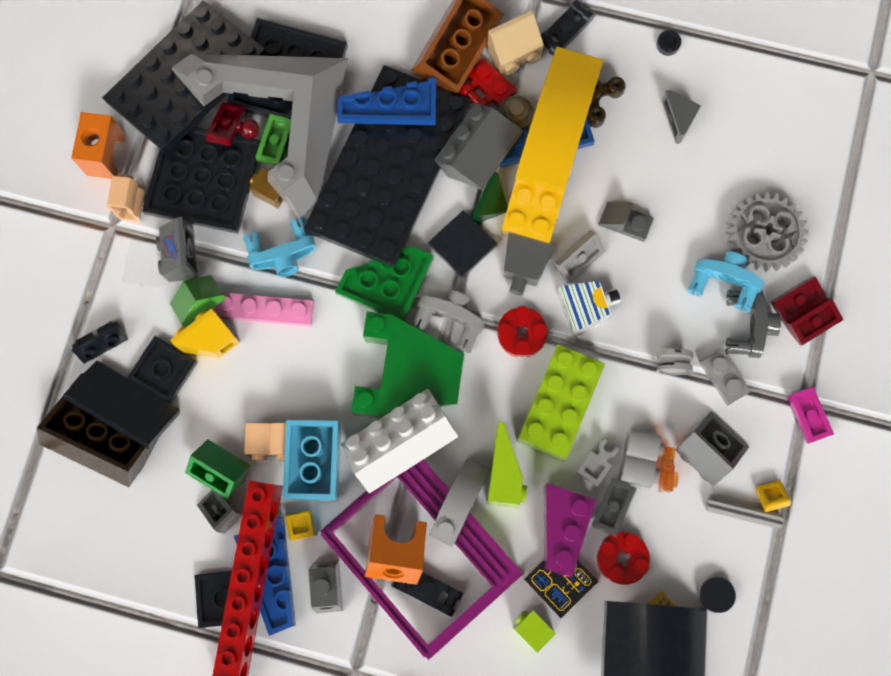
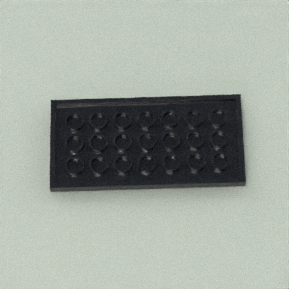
(384, 178)

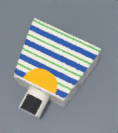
(586, 305)

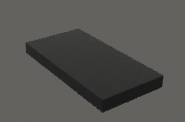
(122, 404)

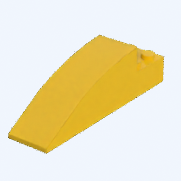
(552, 145)

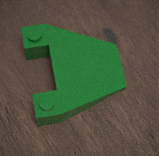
(410, 367)

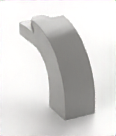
(459, 502)

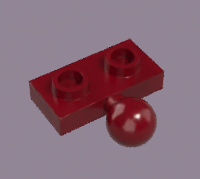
(229, 122)

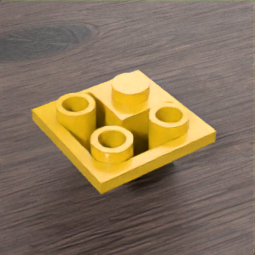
(205, 336)

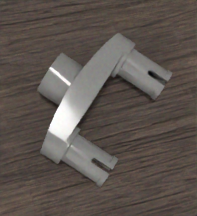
(452, 308)

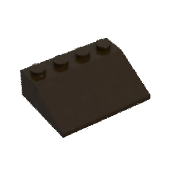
(92, 442)

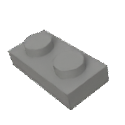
(579, 257)
(725, 377)

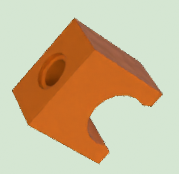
(98, 158)
(395, 560)

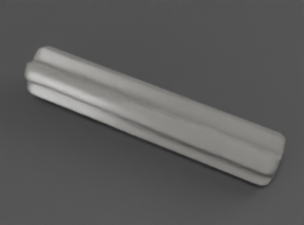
(744, 512)

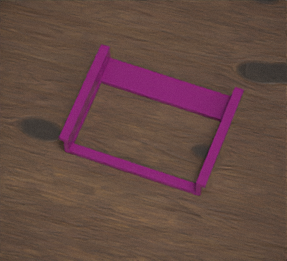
(472, 541)

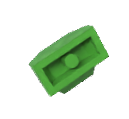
(274, 141)

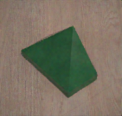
(491, 202)

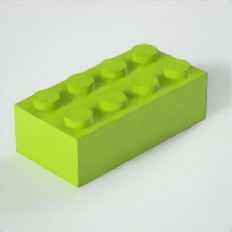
(561, 402)

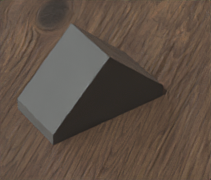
(679, 113)
(219, 512)

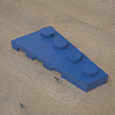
(277, 600)

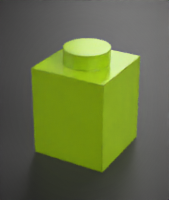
(533, 630)

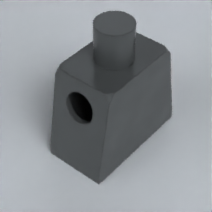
(525, 261)
(325, 587)

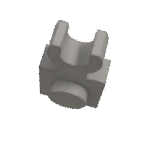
(596, 466)

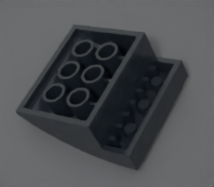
(653, 640)

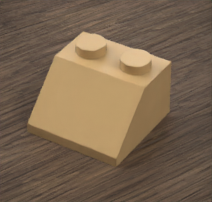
(515, 43)

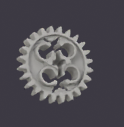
(762, 252)

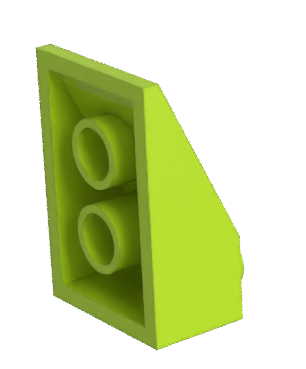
(506, 478)

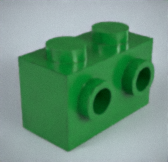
(217, 469)

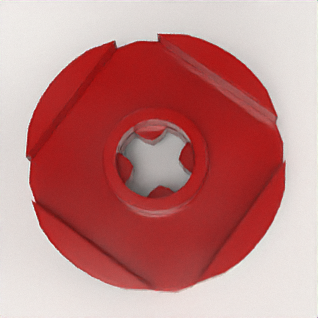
(522, 318)
(636, 565)

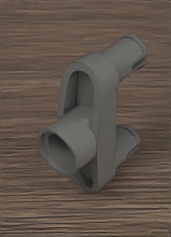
(761, 325)

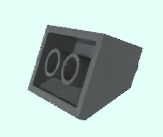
(478, 146)

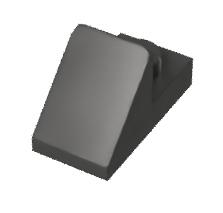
(624, 220)

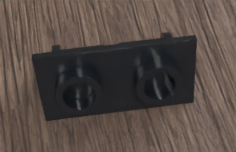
(92, 346)

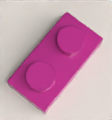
(810, 415)

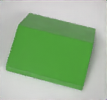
(194, 297)

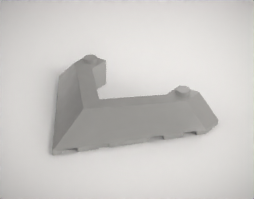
(306, 81)

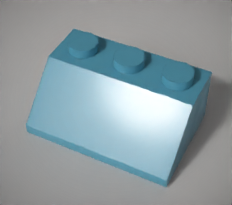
(312, 460)

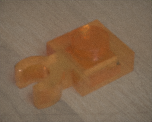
(668, 478)

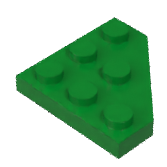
(387, 288)

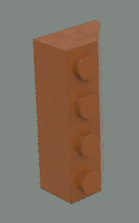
(457, 43)

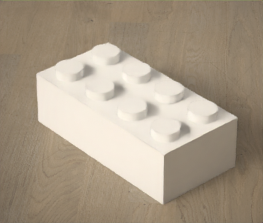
(398, 440)

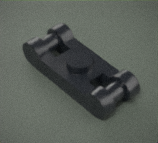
(566, 27)
(428, 591)

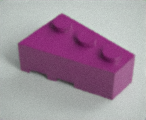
(564, 528)

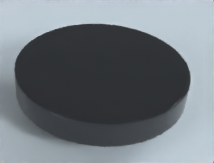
(717, 595)

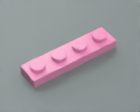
(266, 309)

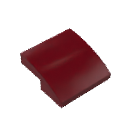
(807, 310)

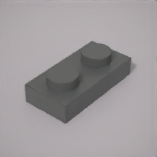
(614, 507)

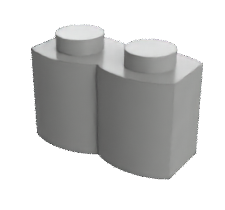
(640, 459)

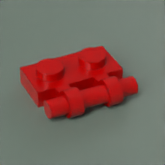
(489, 82)

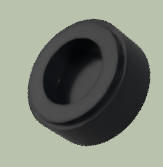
(668, 42)

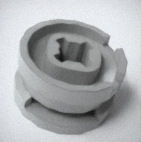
(674, 361)

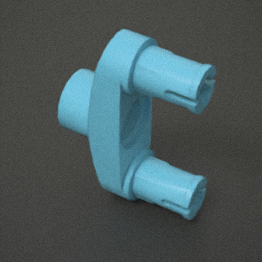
(281, 257)
(730, 271)

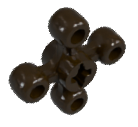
(602, 90)

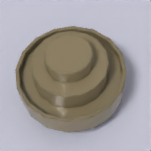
(518, 110)

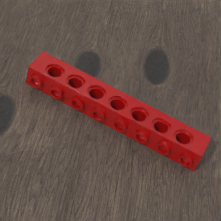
(248, 579)

